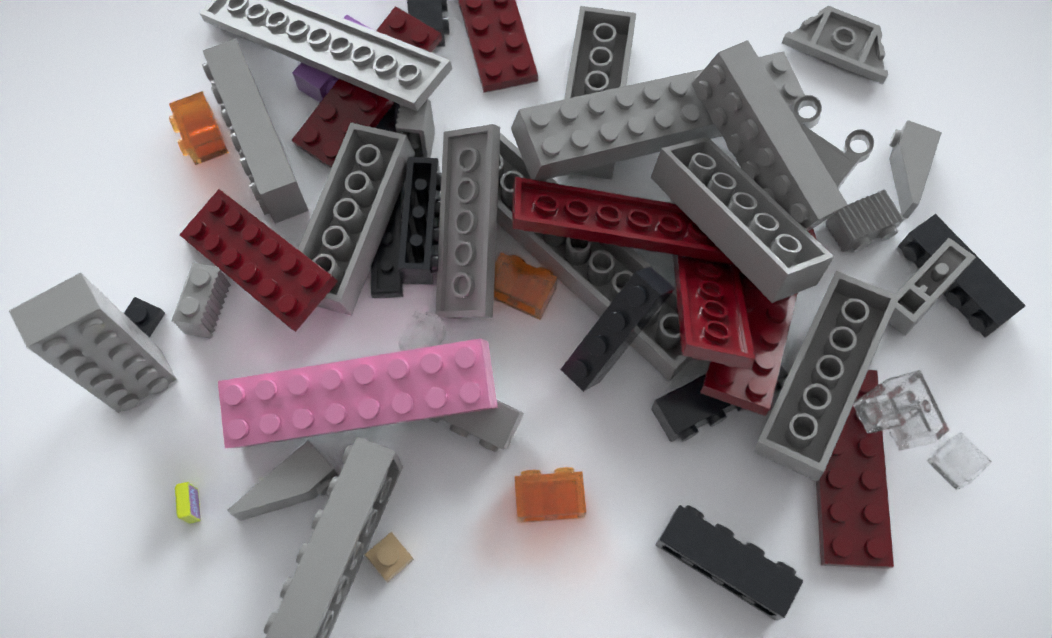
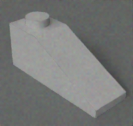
(911, 162)
(929, 285)
(294, 481)

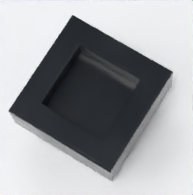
(144, 315)

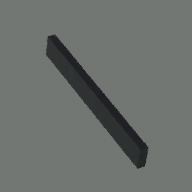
(384, 269)

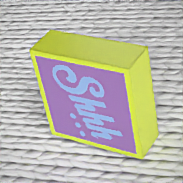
(187, 502)

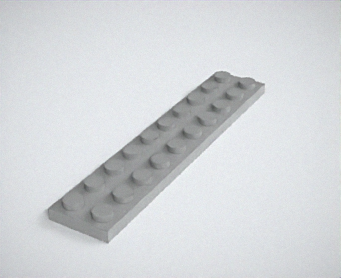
(334, 46)

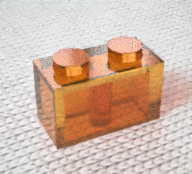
(197, 127)
(523, 285)
(550, 495)

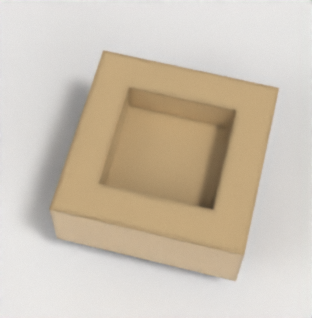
(389, 557)

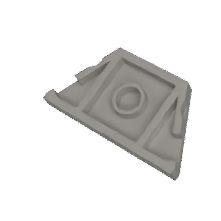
(842, 42)

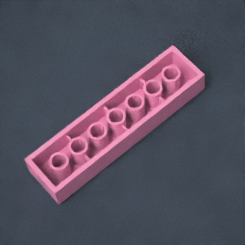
(357, 394)

